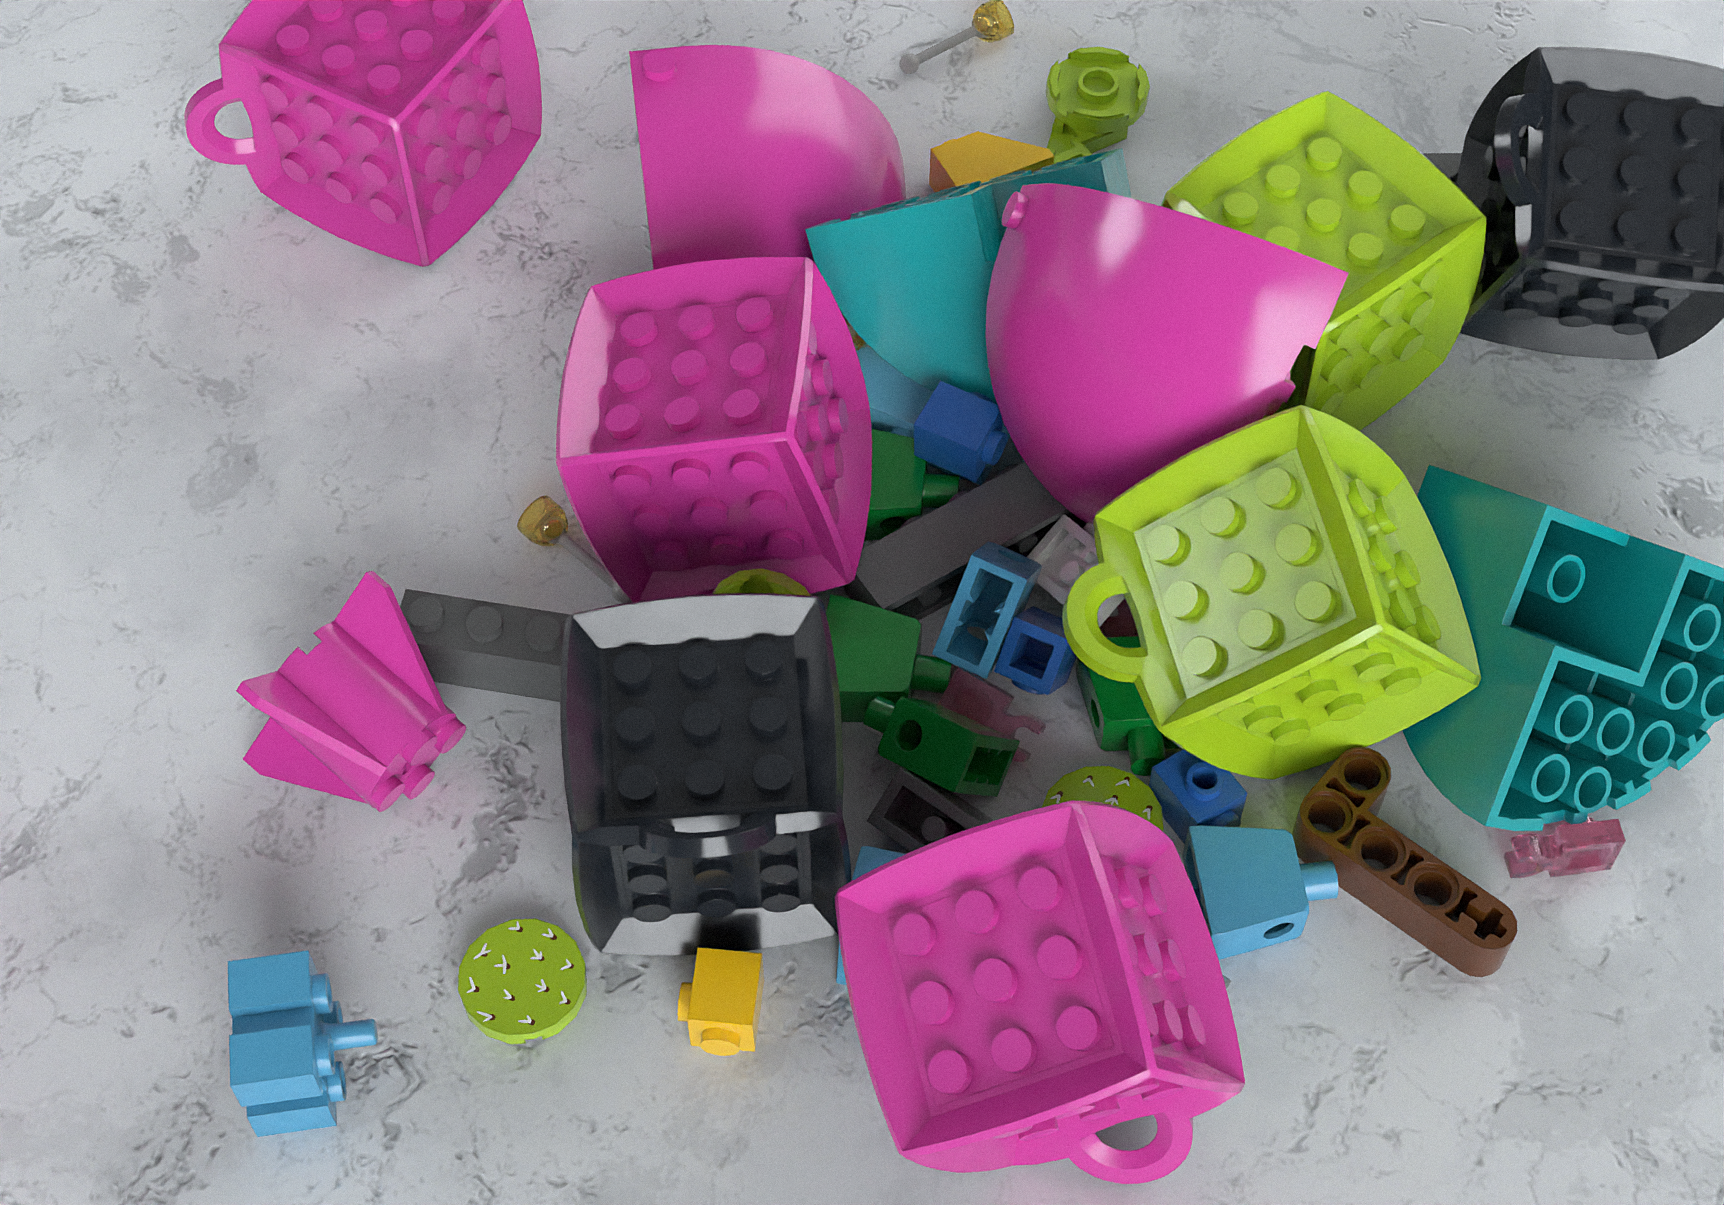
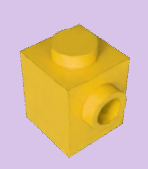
(723, 1001)

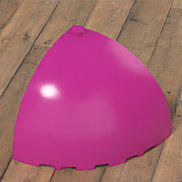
(753, 152)
(1138, 335)

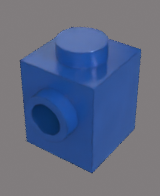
(959, 431)
(1036, 653)
(1196, 793)

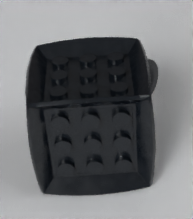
(1599, 204)
(704, 773)

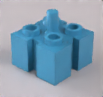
(287, 1043)

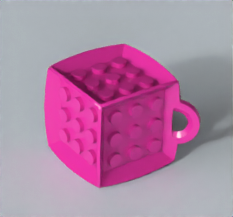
(378, 113)
(716, 427)
(1039, 993)

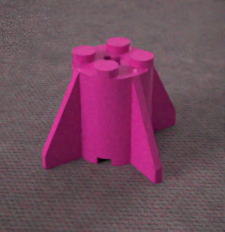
(355, 709)

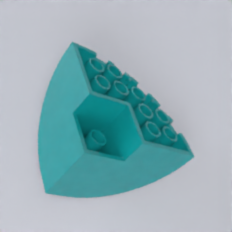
(922, 269)
(1588, 657)

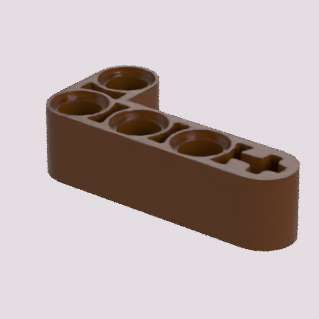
(1408, 872)

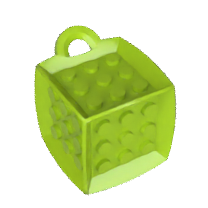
(1370, 205)
(1277, 598)

